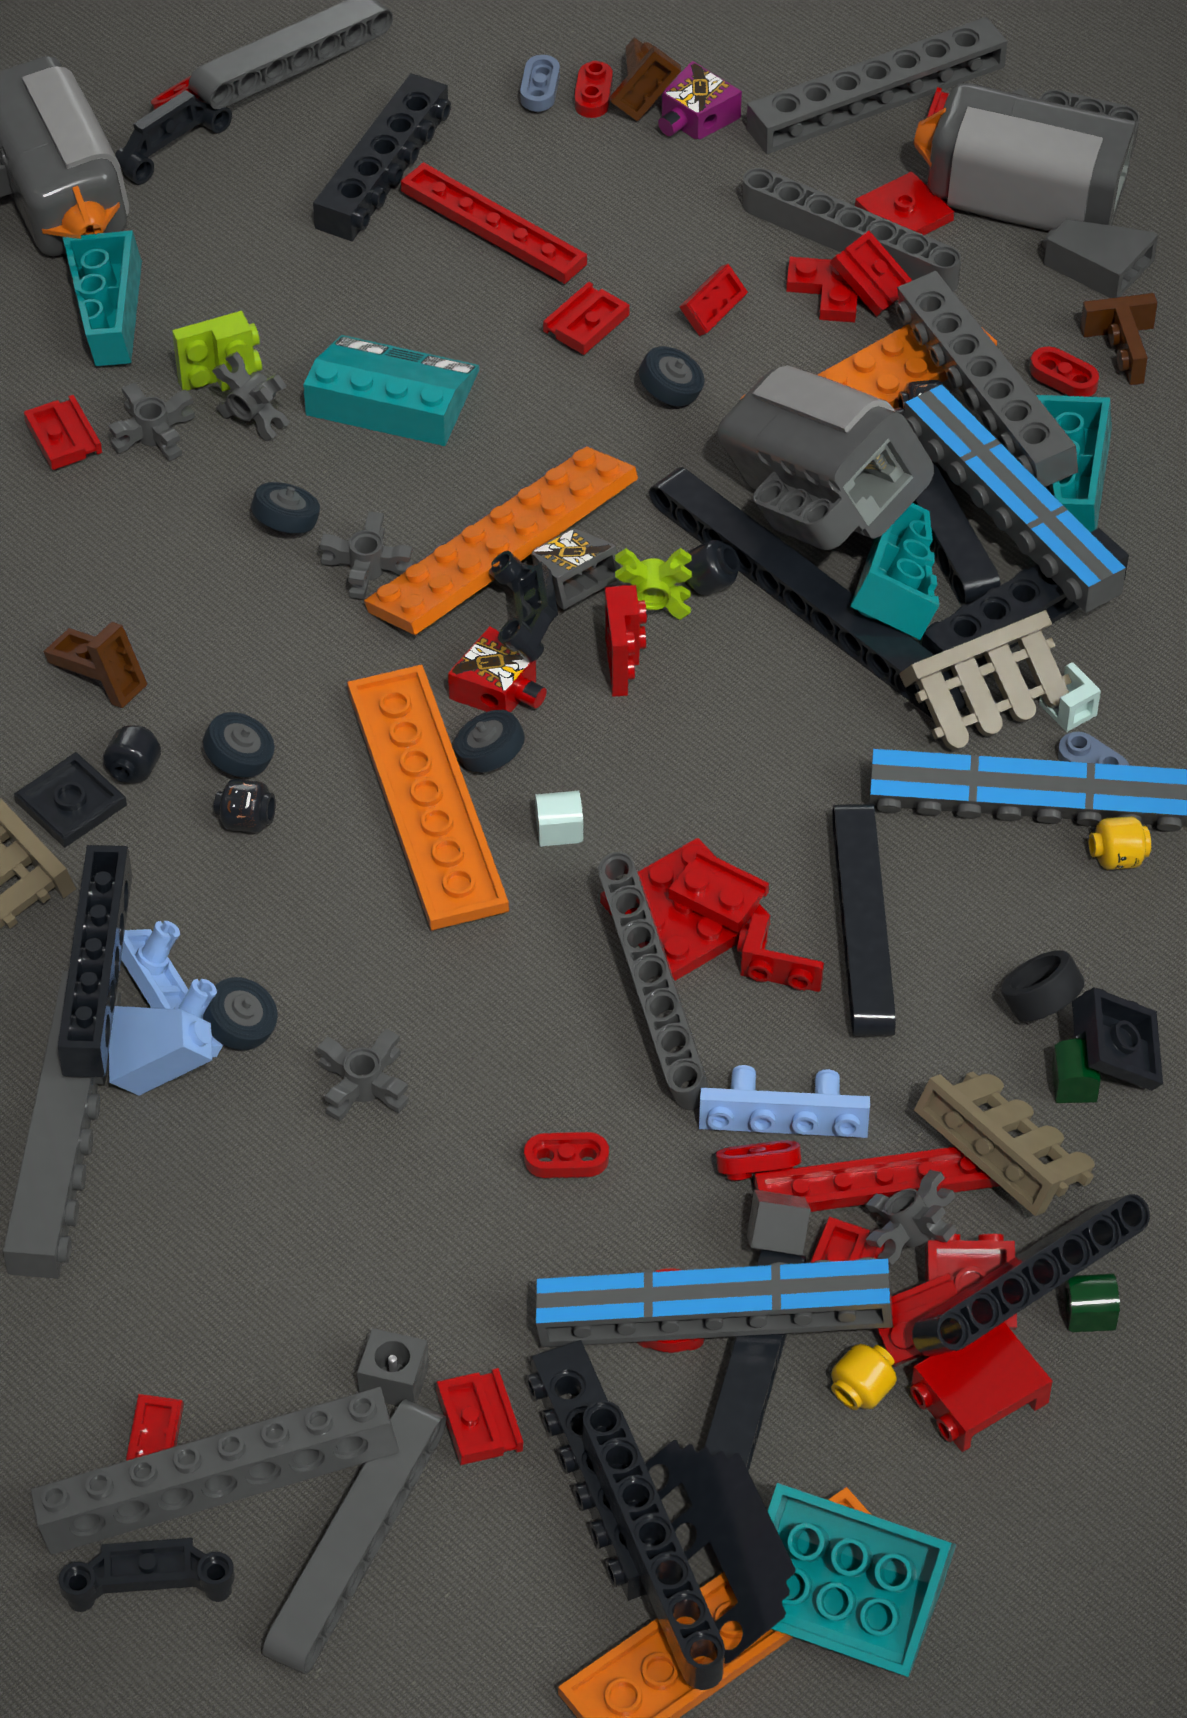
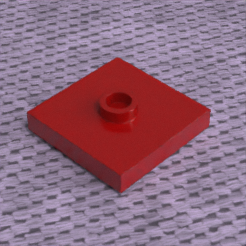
(907, 203)

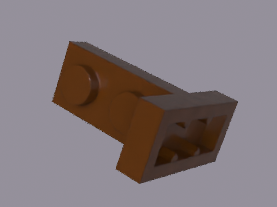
(648, 76)
(1121, 321)
(101, 657)

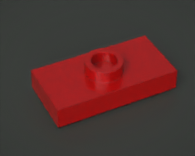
(713, 299)
(154, 1425)

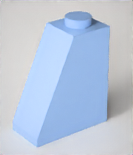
(155, 1046)

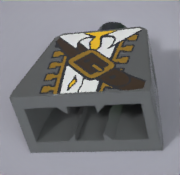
(578, 565)

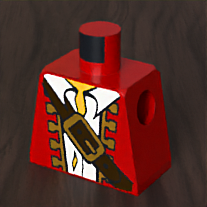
(494, 677)

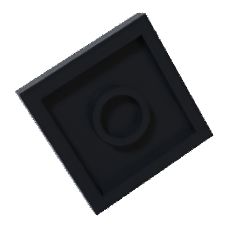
(70, 799)

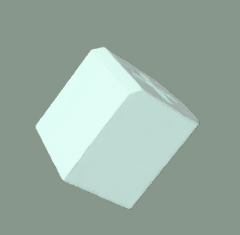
(559, 818)

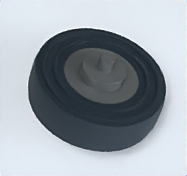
(671, 376)
(285, 507)
(489, 741)
(238, 744)
(241, 1014)

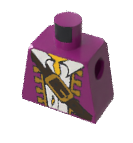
(699, 103)

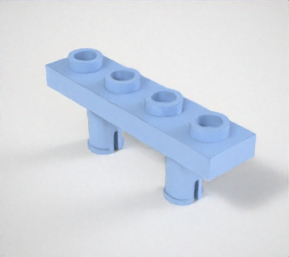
(147, 961)
(784, 1112)

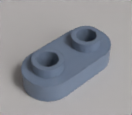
(540, 83)
(1087, 749)

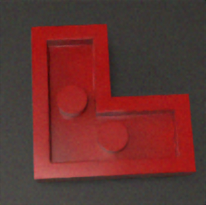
(820, 277)

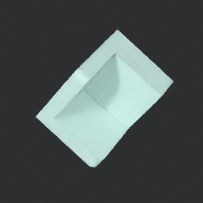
(1078, 704)

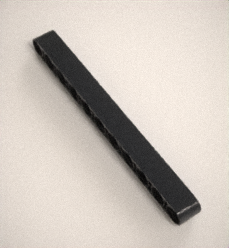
(793, 581)

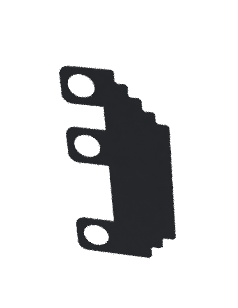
(740, 1530)

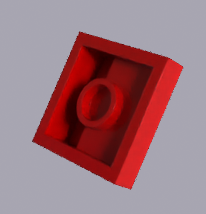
(623, 634)
(968, 1260)

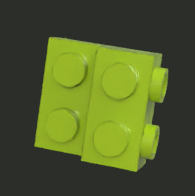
(208, 343)

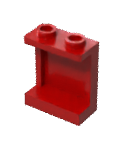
(979, 1385)

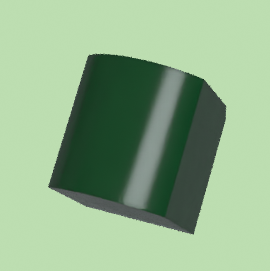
(1071, 1074)
(1092, 1302)

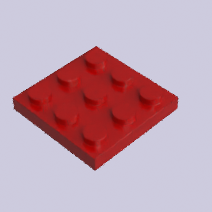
(685, 934)

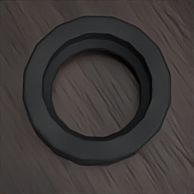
(1042, 985)

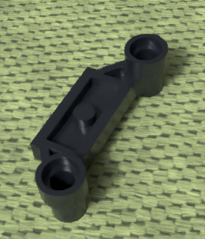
(163, 127)
(533, 602)
(147, 1567)

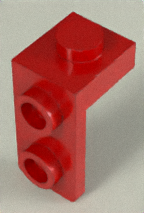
(775, 966)

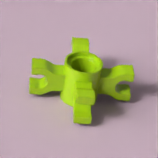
(657, 580)

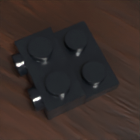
(1119, 1037)

